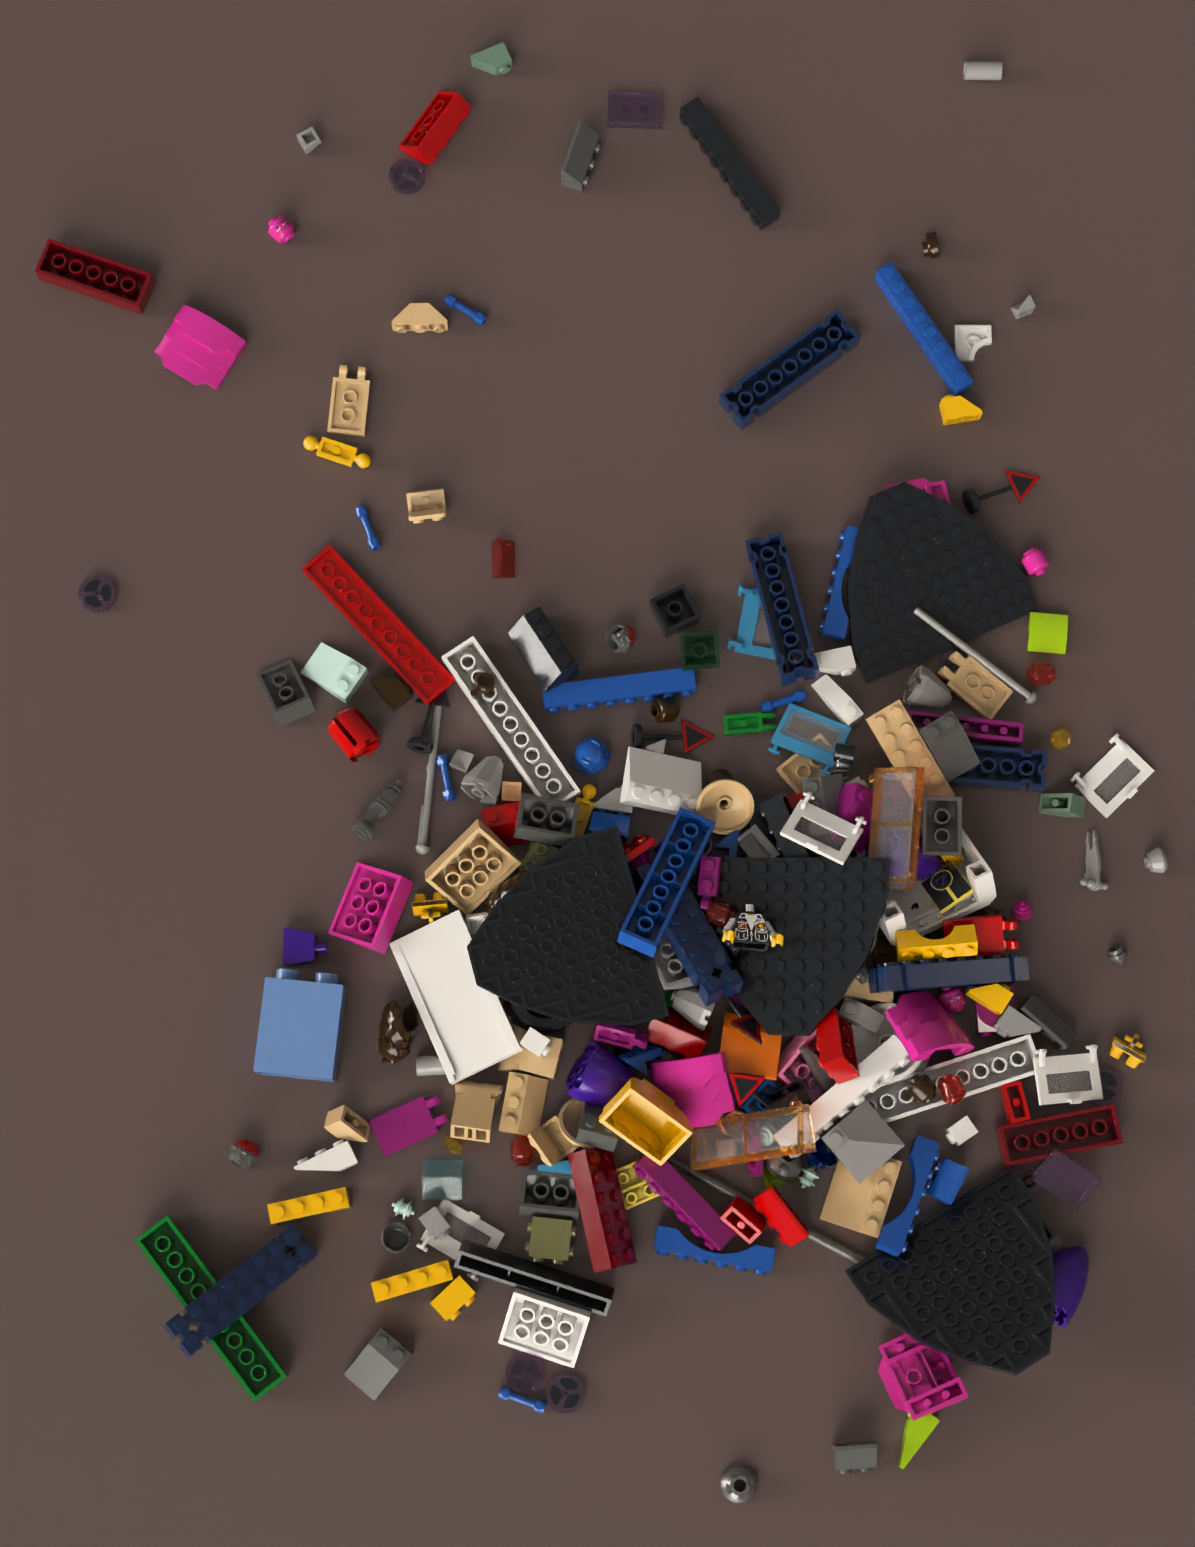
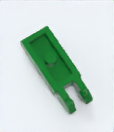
(748, 723)

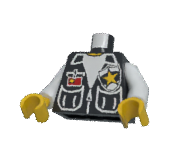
(750, 931)

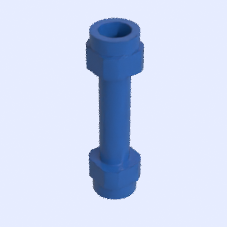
(452, 301)
(363, 514)
(798, 696)
(443, 762)
(506, 1393)

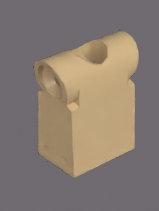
(530, 1063)
(474, 1110)

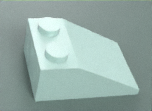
(335, 672)

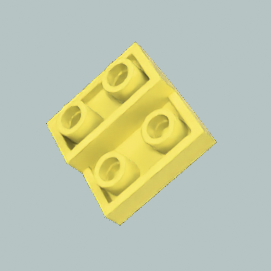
(633, 1188)

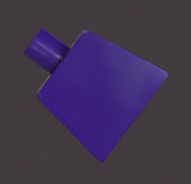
(301, 947)

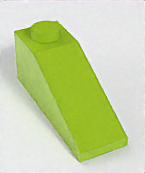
(914, 1436)

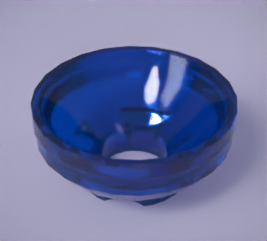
(821, 1158)

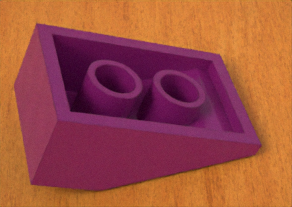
(854, 802)

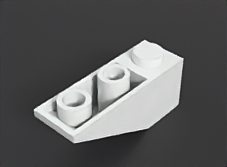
(335, 1159)

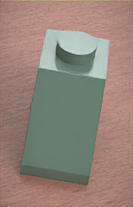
(493, 60)
(1062, 804)

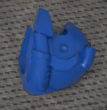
(591, 756)

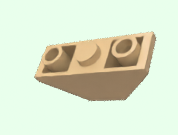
(419, 318)

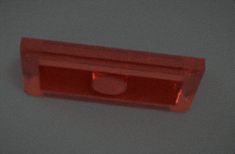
(503, 558)

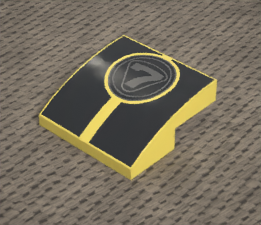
(947, 887)

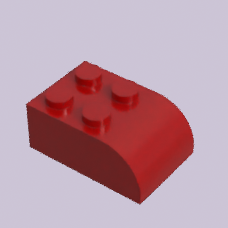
(837, 1048)

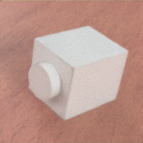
(536, 1043)
(961, 1131)

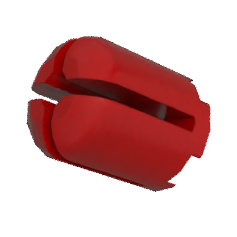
(353, 734)

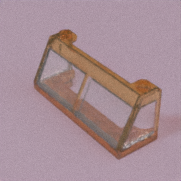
(897, 821)
(753, 1137)

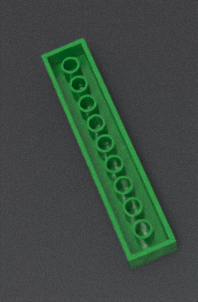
(188, 1279)

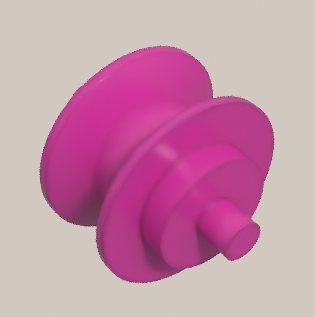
(642, 859)
(1022, 910)

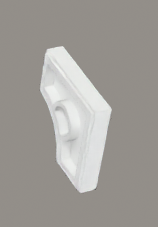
(970, 339)

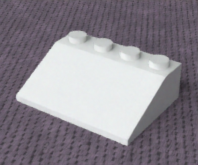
(660, 782)
(544, 1327)

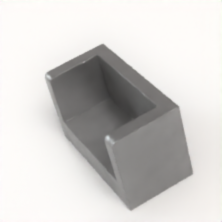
(756, 844)

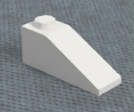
(836, 661)
(838, 701)

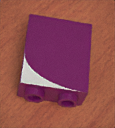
(986, 1019)

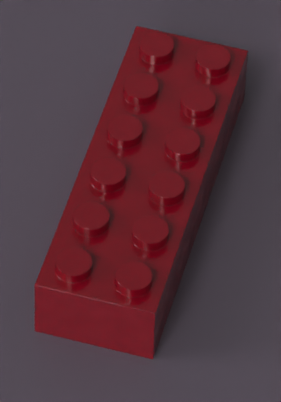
(95, 276)
(1067, 1132)
(602, 1209)

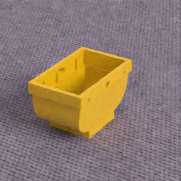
(647, 1120)

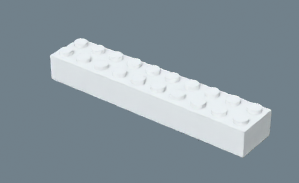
(511, 724)
(978, 1072)

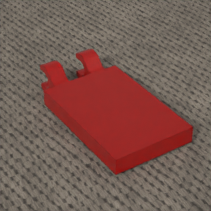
(988, 932)

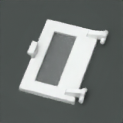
(1113, 778)
(822, 830)
(1067, 1077)
(464, 1226)

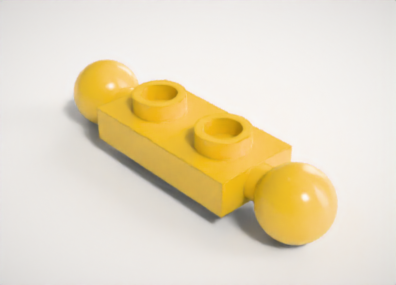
(337, 451)
(585, 808)

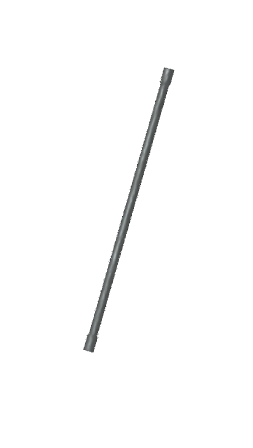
(732, 1192)

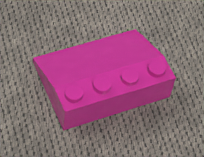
(371, 907)

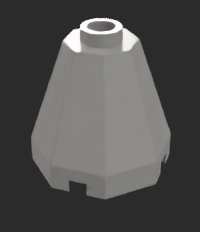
(926, 690)
(484, 780)
(691, 1006)

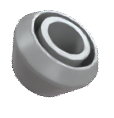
(1156, 860)

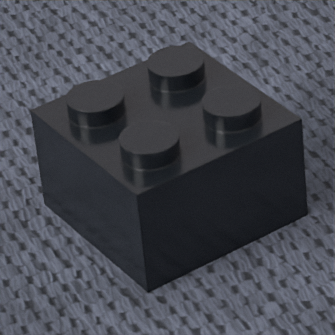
(674, 610)

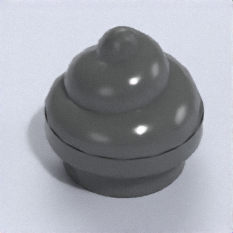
(1117, 954)

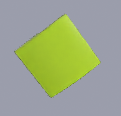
(1047, 632)

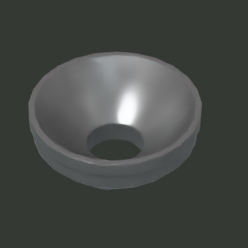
(784, 1170)
(733, 1474)

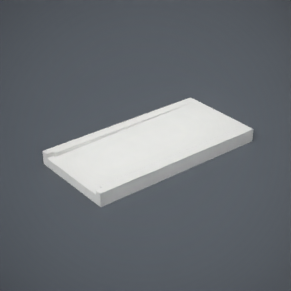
(461, 1018)

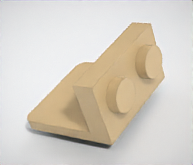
(426, 505)
(551, 1142)

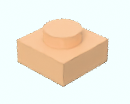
(511, 791)

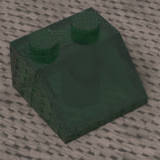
(699, 650)

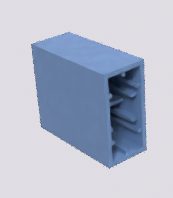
(300, 1026)

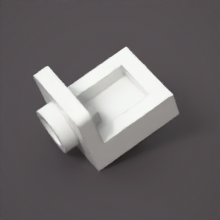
(474, 921)

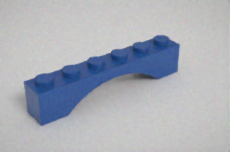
(836, 619)
(921, 1158)
(672, 1241)

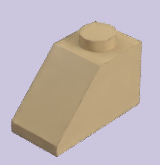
(347, 1125)

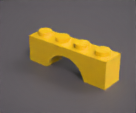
(959, 943)
(309, 1205)
(412, 1281)

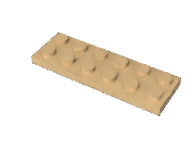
(906, 747)

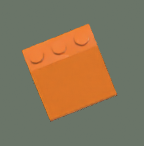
(747, 1055)

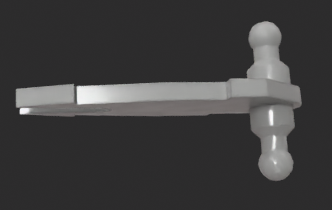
(1093, 864)

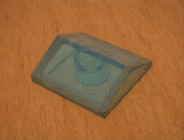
(442, 1179)

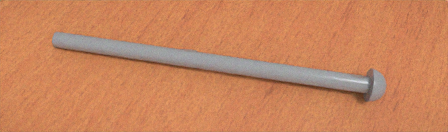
(1030, 697)
(422, 847)

